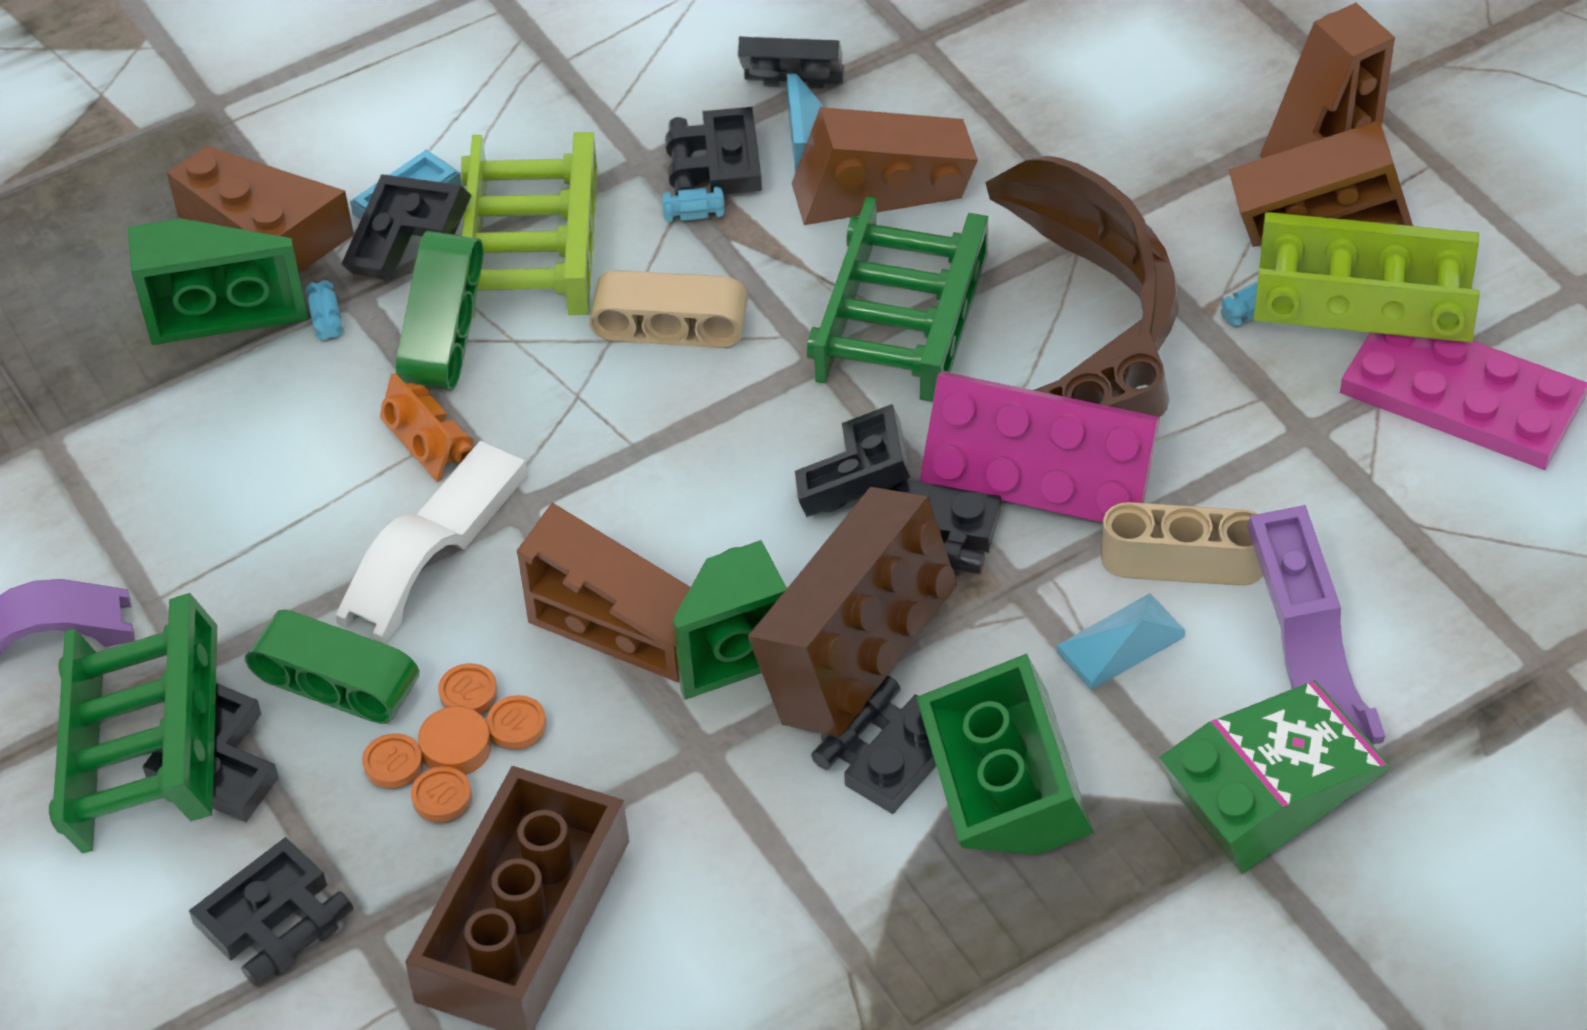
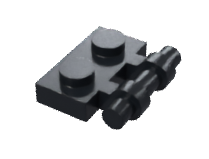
(774, 58)
(730, 149)
(964, 519)
(895, 759)
(262, 897)

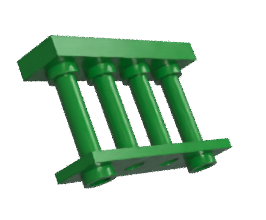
(940, 324)
(183, 734)

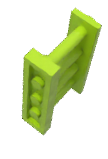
(574, 204)
(1367, 251)

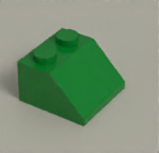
(718, 616)

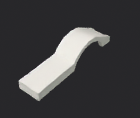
(409, 541)

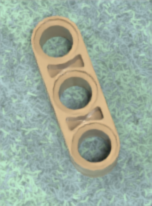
(669, 309)
(1179, 544)

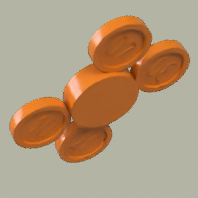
(454, 742)

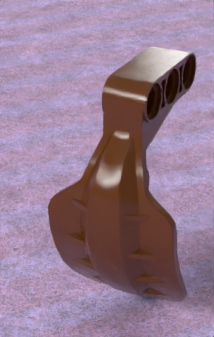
(1106, 228)

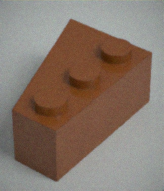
(1335, 82)
(880, 156)
(1329, 178)
(261, 199)
(599, 593)

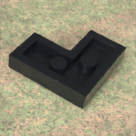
(397, 212)
(872, 458)
(238, 776)

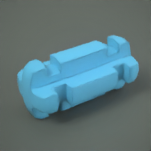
(693, 204)
(1241, 306)
(324, 310)

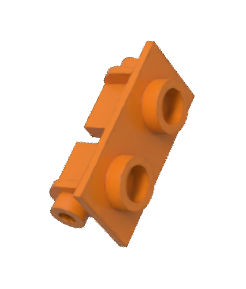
(422, 426)

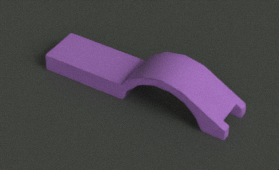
(63, 607)
(1308, 610)

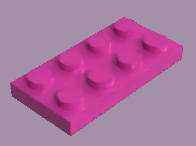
(1468, 393)
(1037, 447)

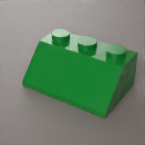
(1004, 761)

